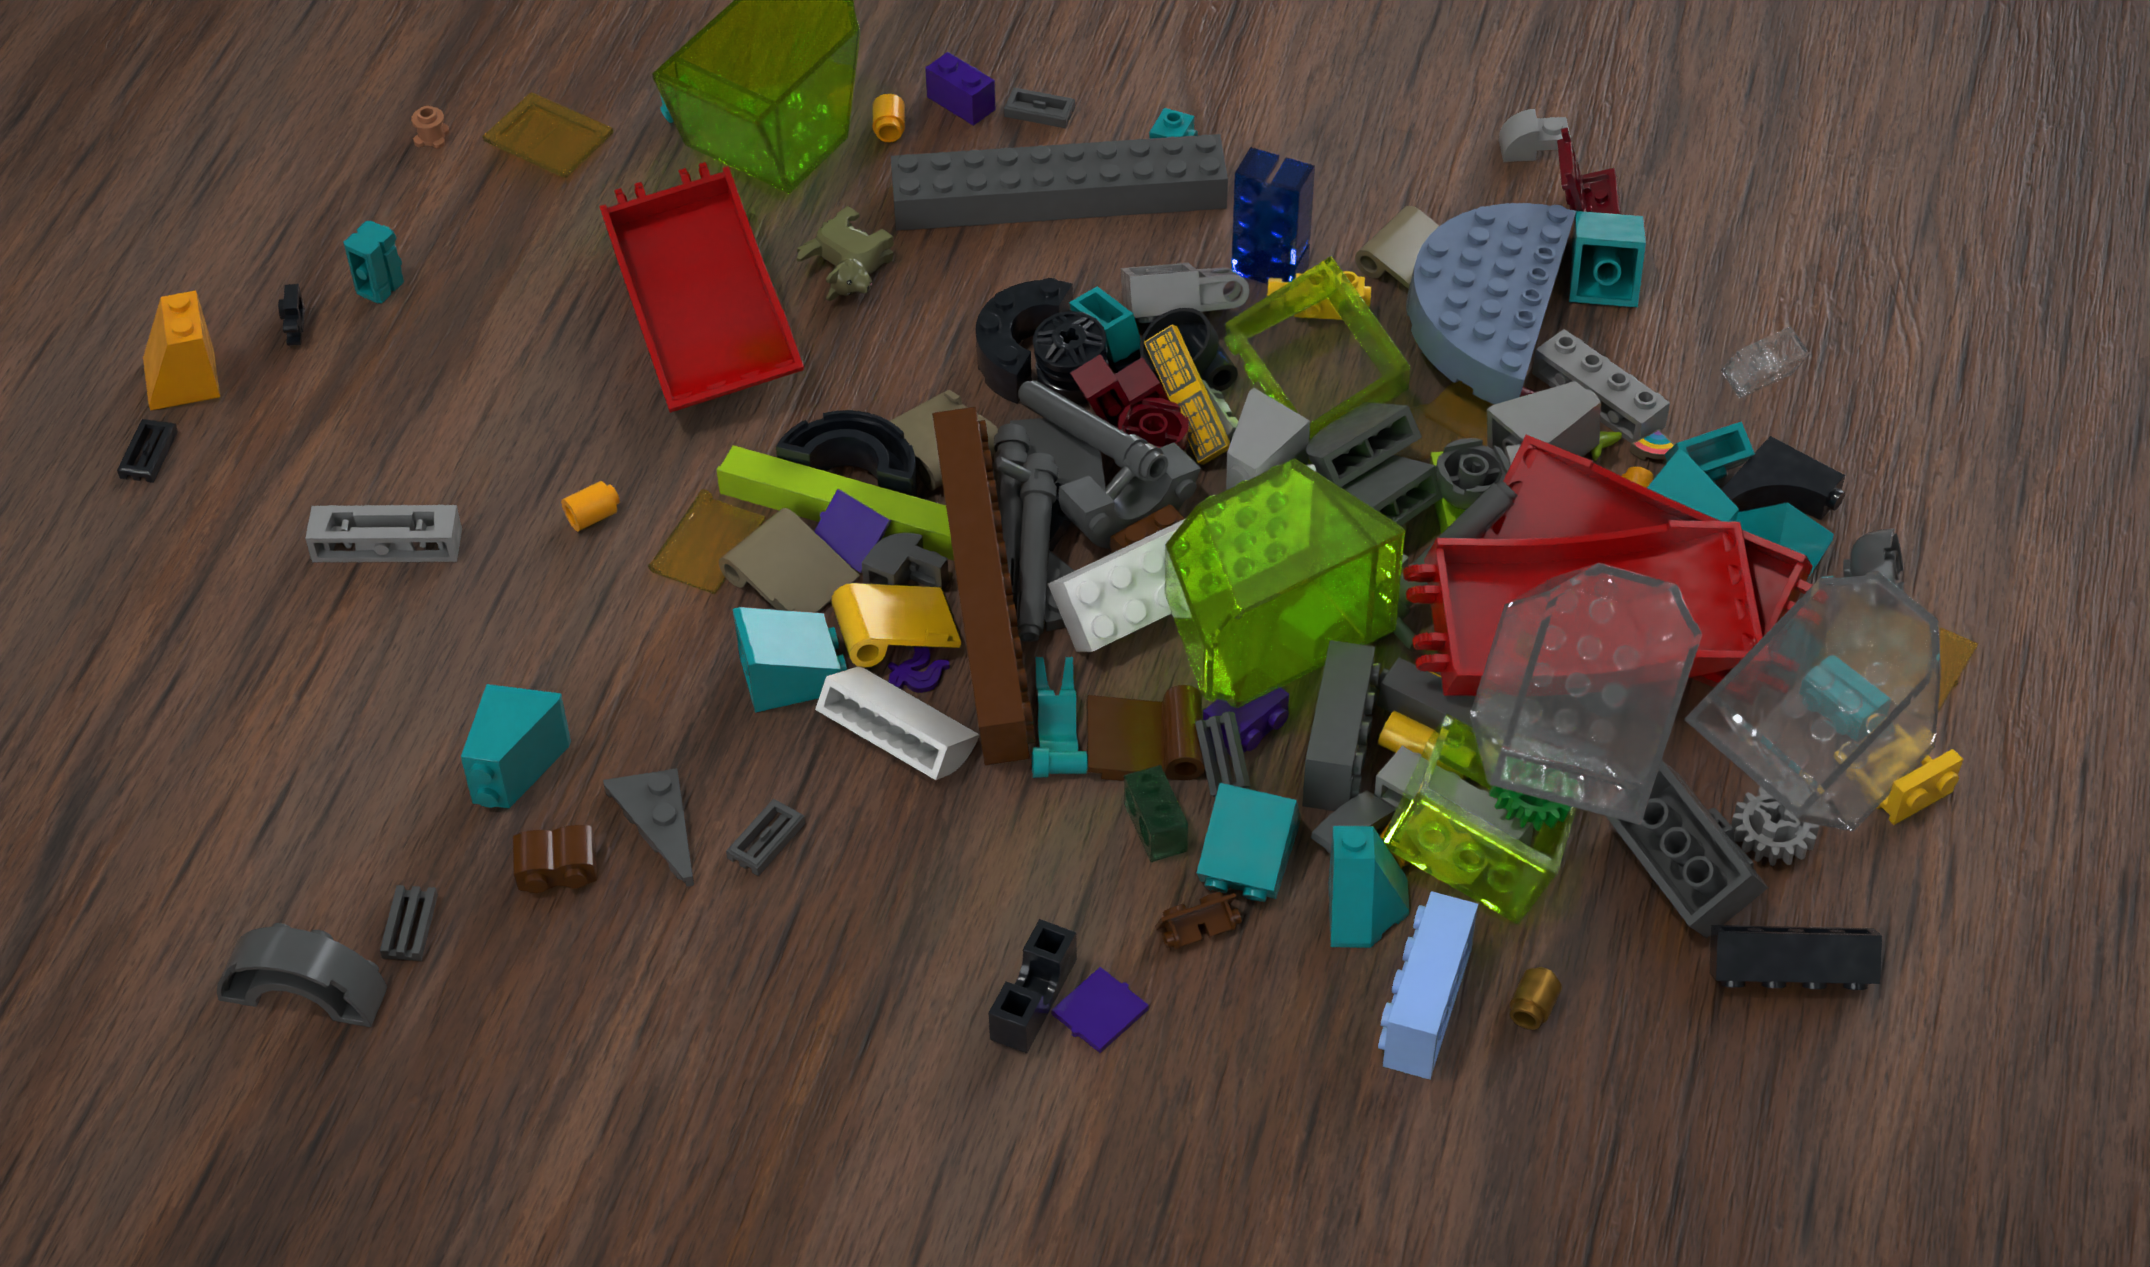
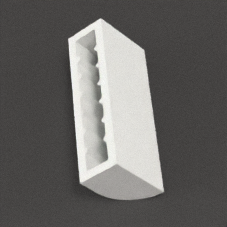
(896, 722)

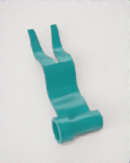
(1057, 726)

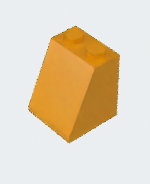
(179, 354)

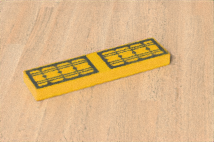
(1188, 391)

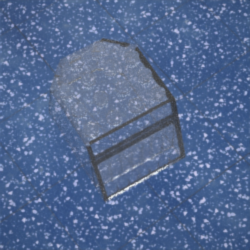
(1585, 689)
(1832, 700)

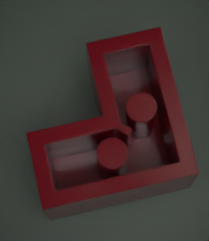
(1111, 393)

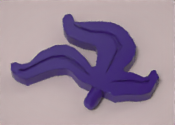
(908, 673)

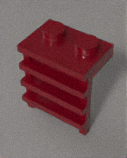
(1586, 192)

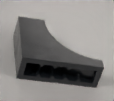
(1786, 475)

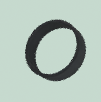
(1178, 317)

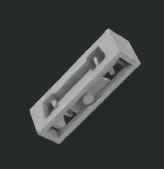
(384, 533)

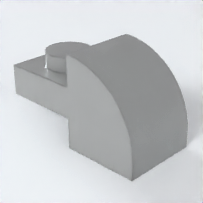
(1526, 134)

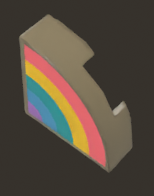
(1652, 446)

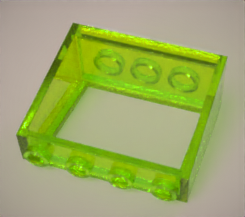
(1306, 290)
(1461, 845)

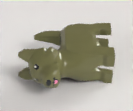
(850, 251)

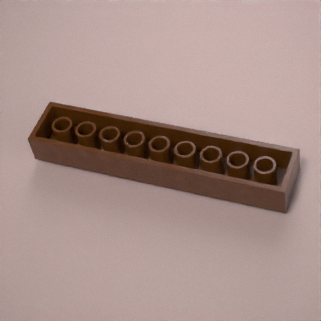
(984, 587)

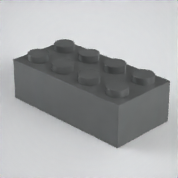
(1341, 726)
(1690, 855)

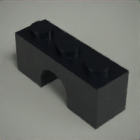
(1025, 1005)

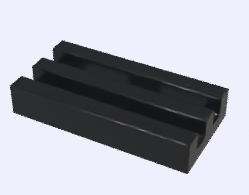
(153, 453)

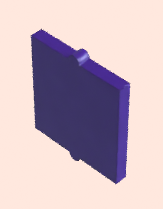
(851, 528)
(1100, 1009)

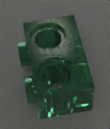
(1155, 813)

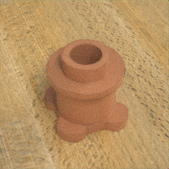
(429, 127)

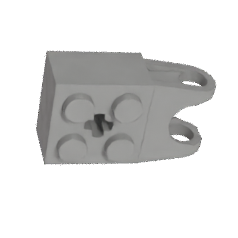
(1162, 288)

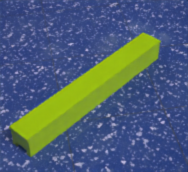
(809, 491)

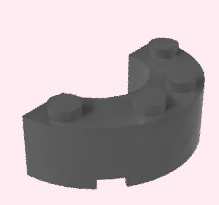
(1101, 516)
(303, 965)

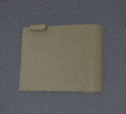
(1396, 246)
(920, 433)
(788, 565)

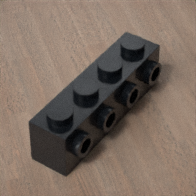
(1795, 955)

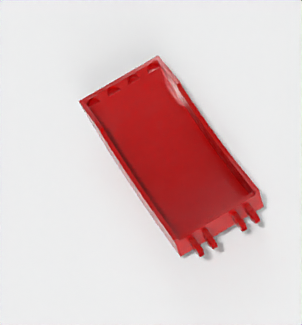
(700, 289)
(1575, 497)
(1476, 577)

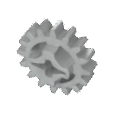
(1771, 829)

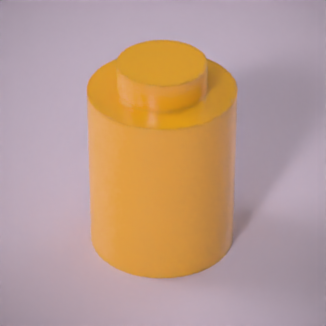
(590, 505)

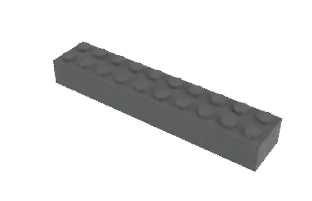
(1059, 182)

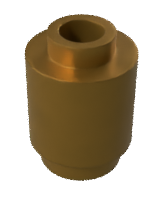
(1534, 997)

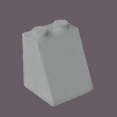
(1559, 416)
(1265, 438)

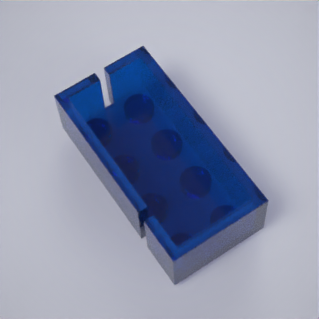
(1272, 217)

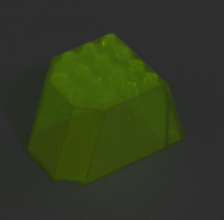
(766, 86)
(1275, 576)

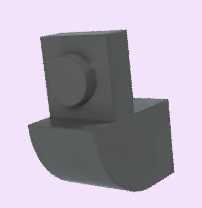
(903, 559)

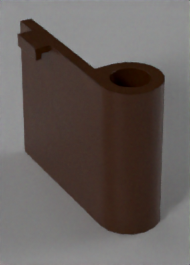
(1144, 733)

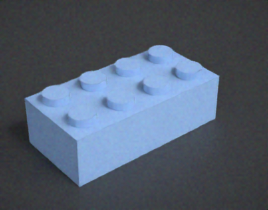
(1427, 984)

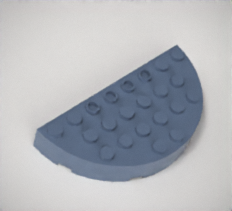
(1485, 293)

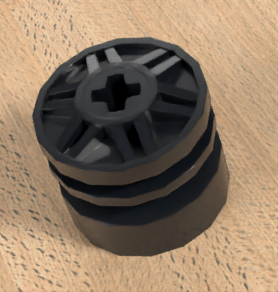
(1064, 345)

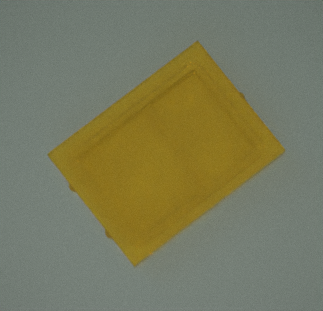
(548, 134)

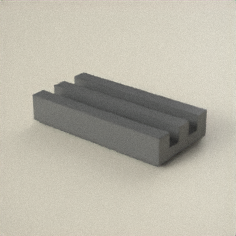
(1039, 107)
(1209, 755)
(771, 840)
(413, 897)

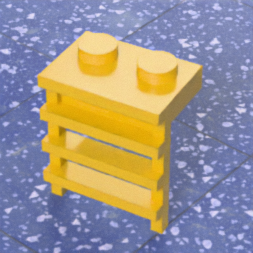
(1923, 786)

